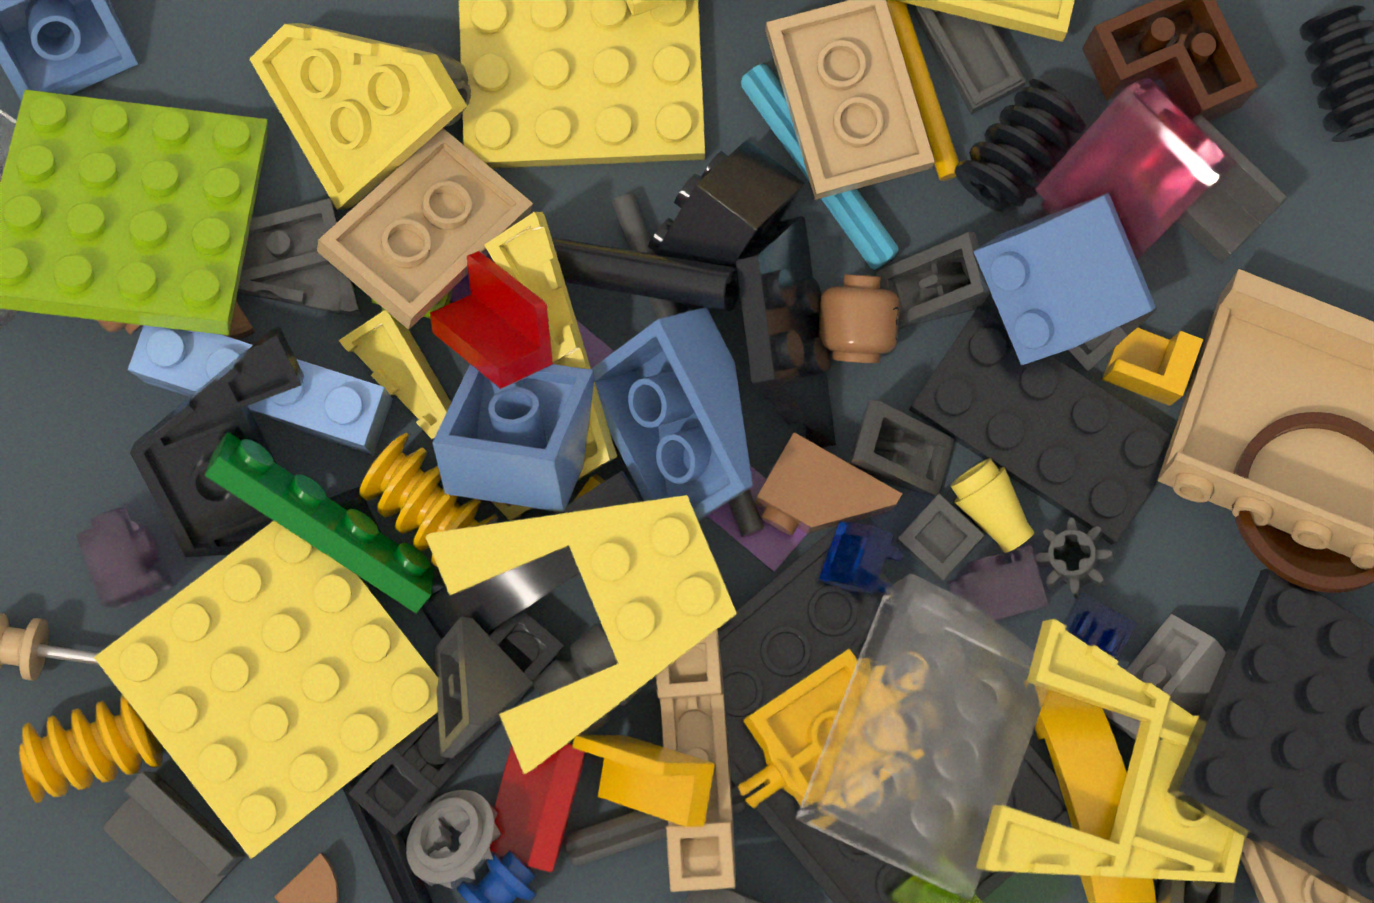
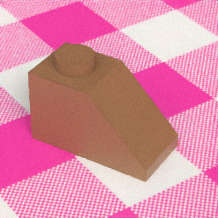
(817, 490)

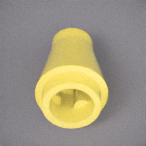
(992, 504)

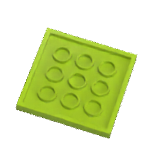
(127, 211)

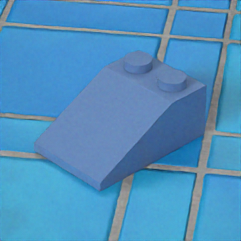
(677, 412)

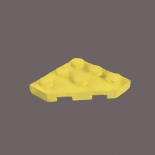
(355, 103)

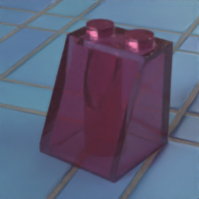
(1146, 159)

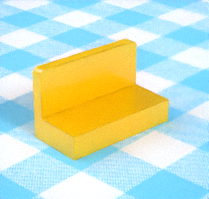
(651, 778)

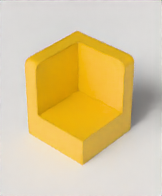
(1153, 364)

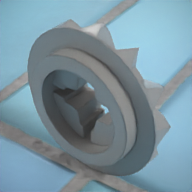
(430, 837)

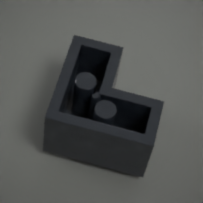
(727, 208)

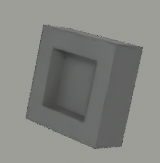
(939, 538)

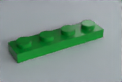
(305, 511)

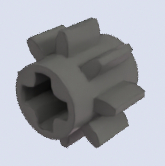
(1060, 549)

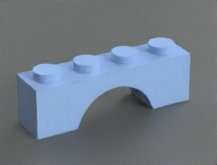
(324, 406)

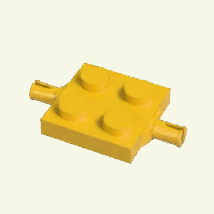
(796, 729)

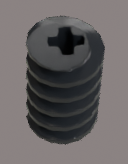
(1343, 70)
(1018, 144)

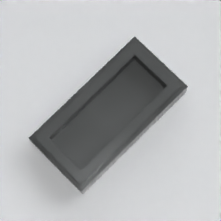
(972, 57)

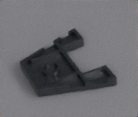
(180, 446)

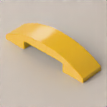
(1090, 783)

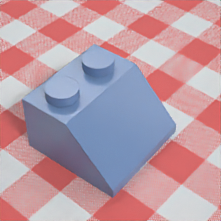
(61, 44)
(1064, 279)
(517, 440)

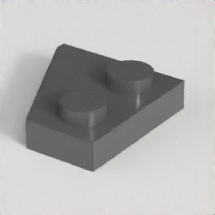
(285, 264)

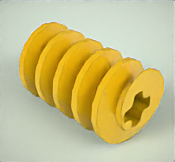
(416, 495)
(86, 750)

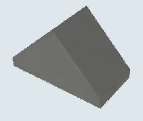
(937, 281)
(900, 449)
(473, 685)

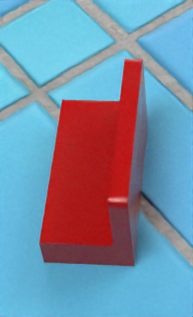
(498, 326)
(537, 807)

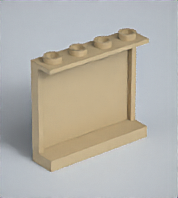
(1266, 360)

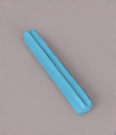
(847, 207)

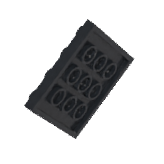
(1292, 736)

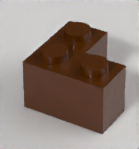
(1182, 45)

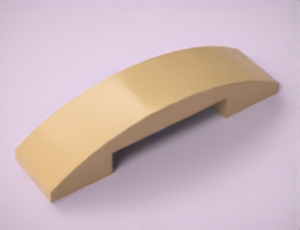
(697, 726)

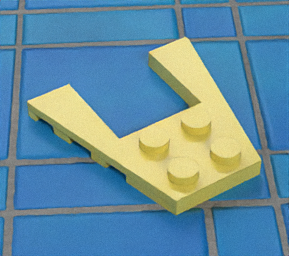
(401, 367)
(646, 580)
(1152, 829)

